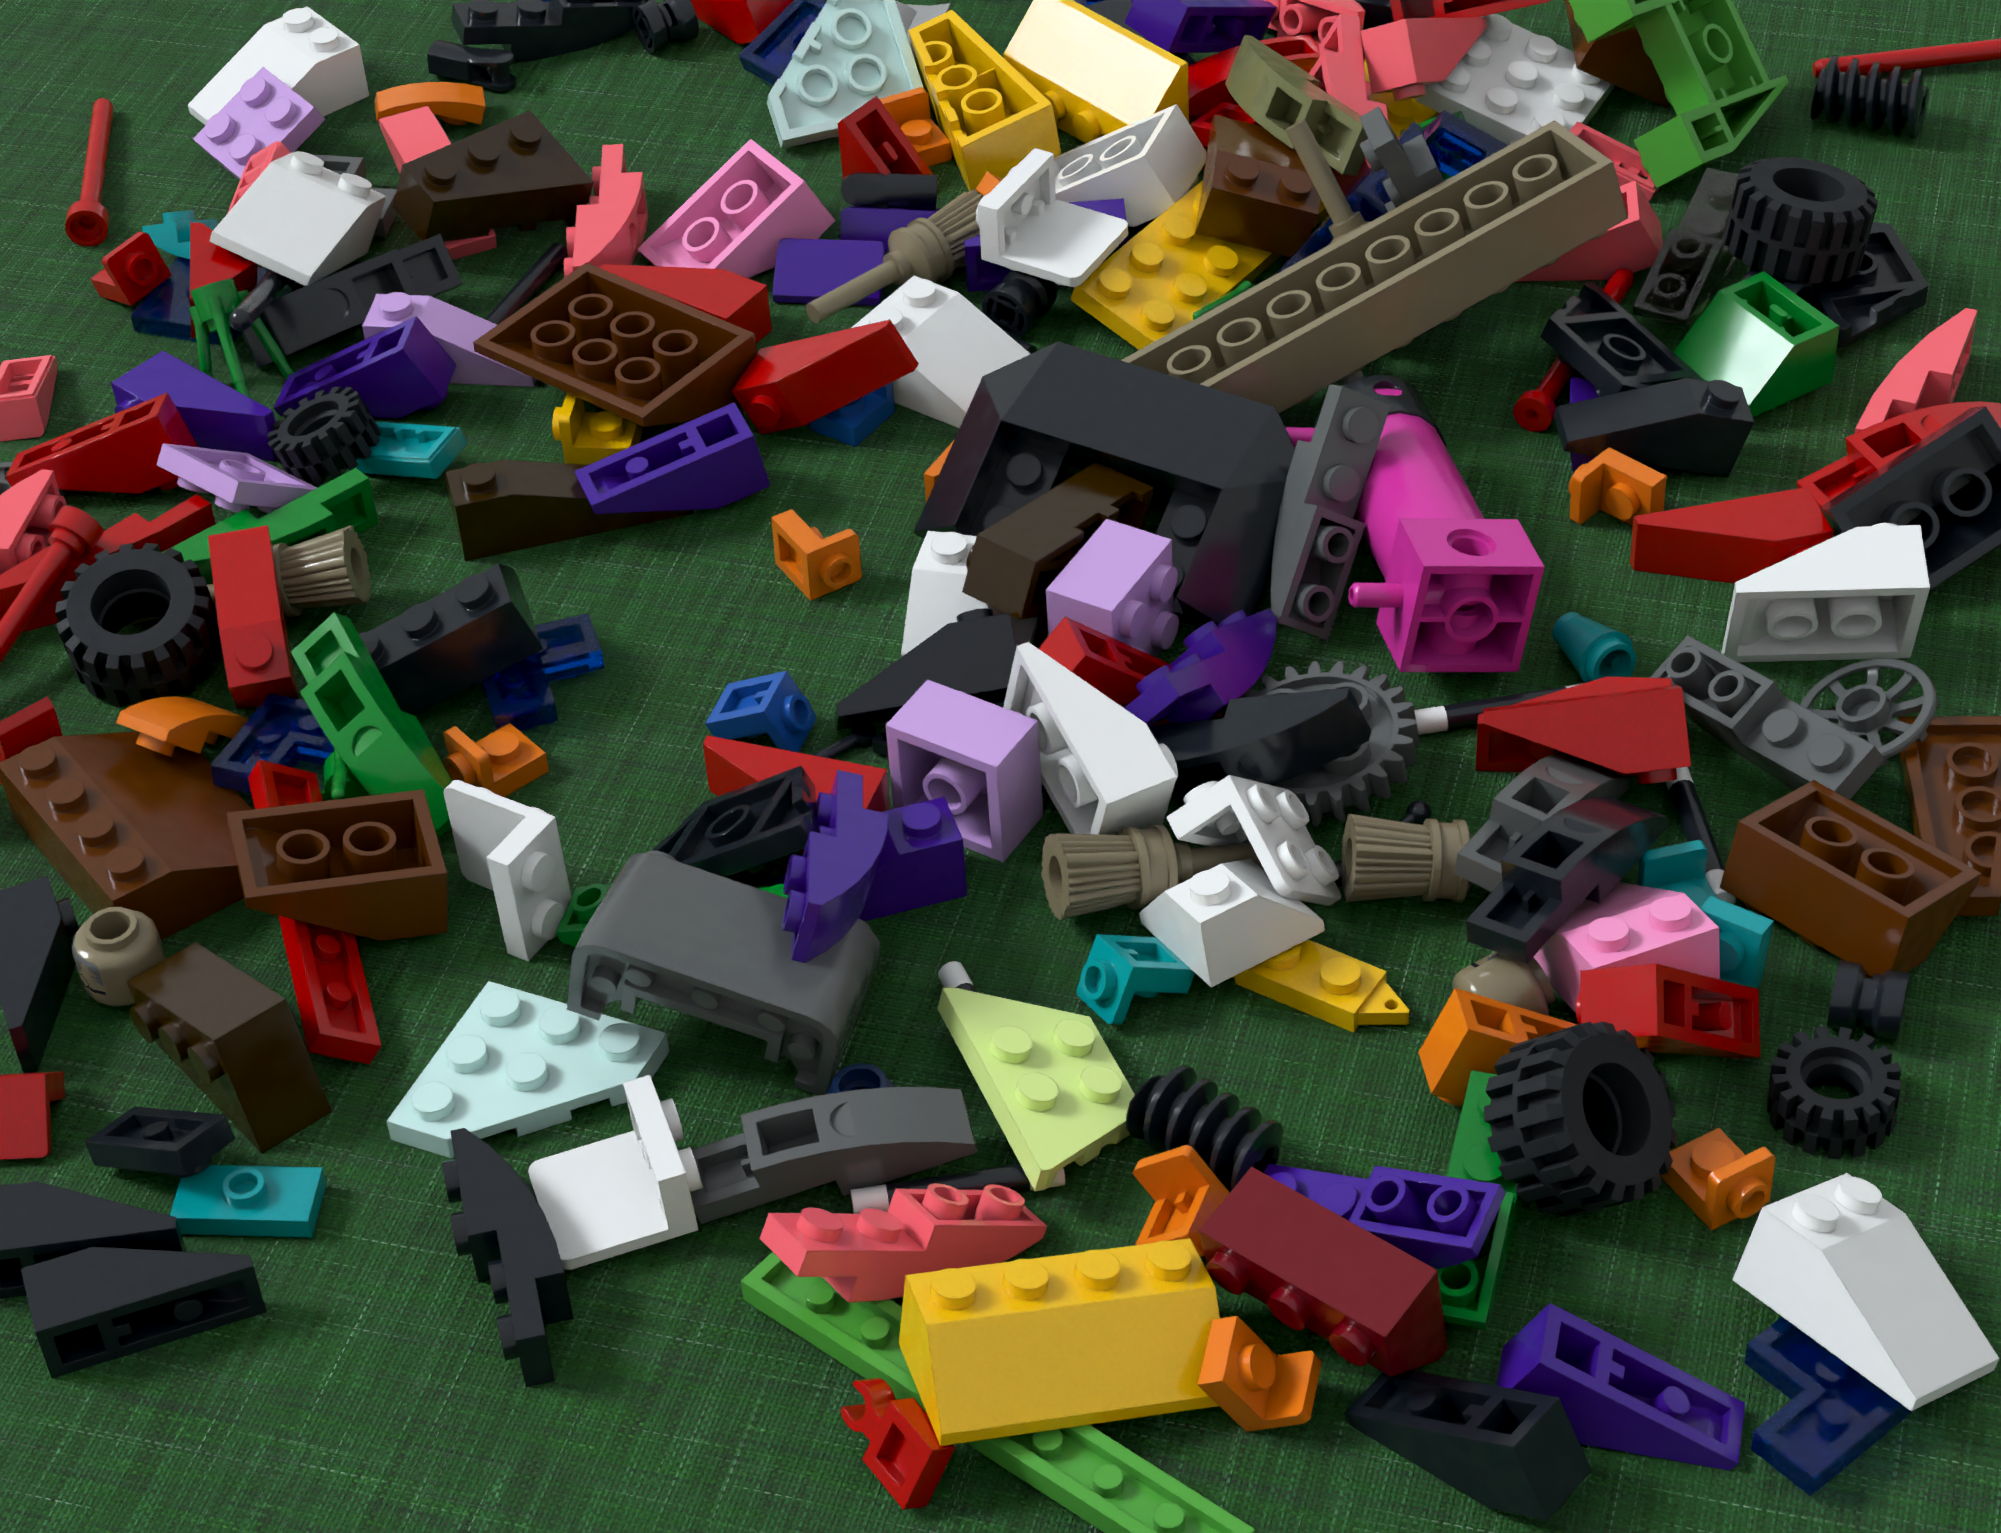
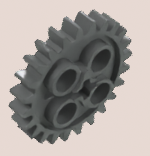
(1369, 766)

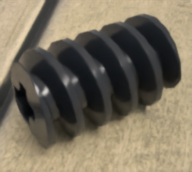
(1871, 97)
(1183, 1112)

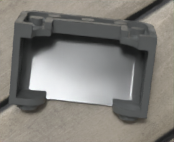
(724, 959)

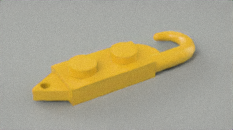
(1327, 986)

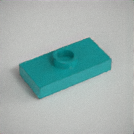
(413, 450)
(250, 1201)

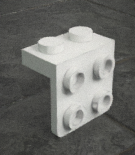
(1040, 235)
(1272, 822)
(517, 857)
(620, 1188)

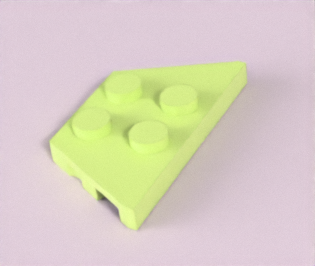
(1042, 1077)

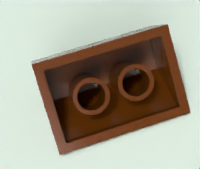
(1846, 879)

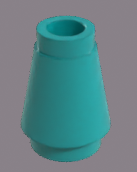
(1594, 648)

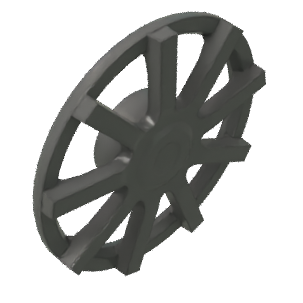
(1869, 709)

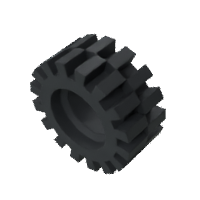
(324, 435)
(1828, 1120)

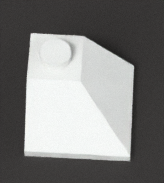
(938, 594)
(1228, 920)

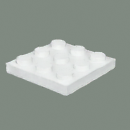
(1517, 84)

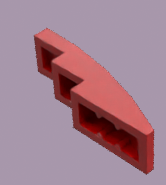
(166, 530)

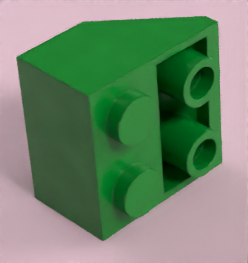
(1762, 341)

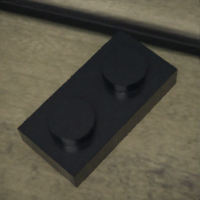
(160, 1141)

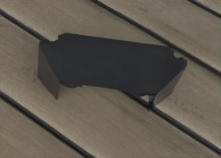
(1198, 445)

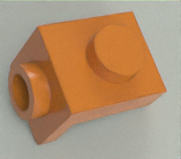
(1183, 1195)

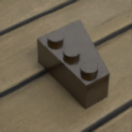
(492, 181)
(1031, 547)
(231, 1042)

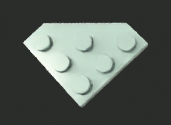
(839, 66)
(523, 1068)

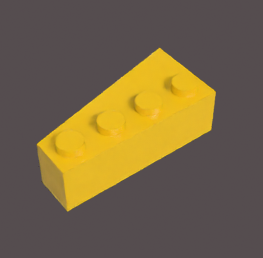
(980, 100)

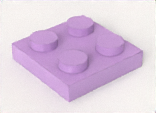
(254, 119)
(232, 476)

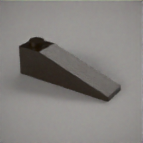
(527, 505)

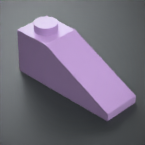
(454, 332)

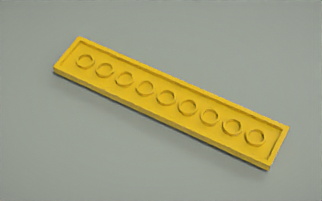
(1173, 272)

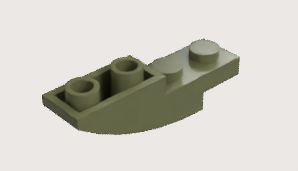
(1282, 94)

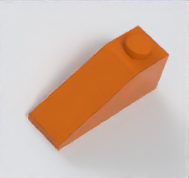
(1473, 1036)

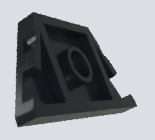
(1879, 291)
(1610, 345)
(747, 826)

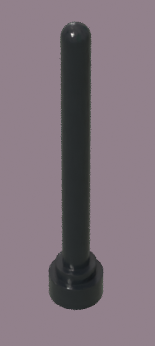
(258, 299)

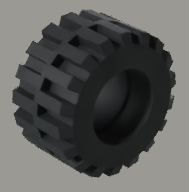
(1799, 219)
(130, 588)
(1580, 1119)

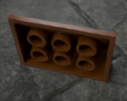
(624, 348)
(129, 825)

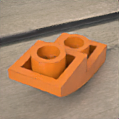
(450, 101)
(179, 722)

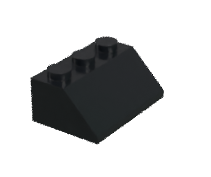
(1944, 486)
(454, 639)

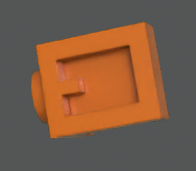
(912, 115)
(1616, 487)
(815, 562)
(496, 762)
(1720, 1178)
(1253, 1381)

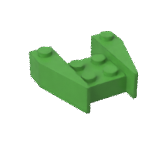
(1706, 76)

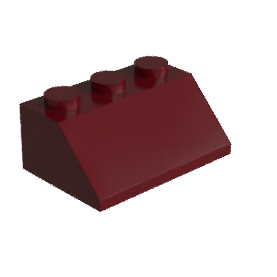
(1325, 1275)

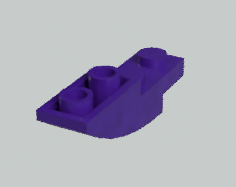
(1215, 668)
(836, 871)
(1418, 1212)

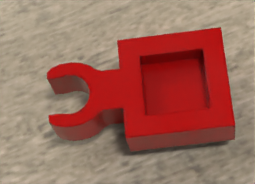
(901, 1445)

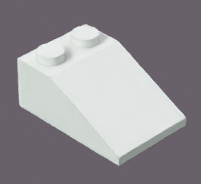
(303, 54)
(1142, 163)
(302, 219)
(949, 342)
(1834, 601)
(1093, 752)
(1865, 1290)

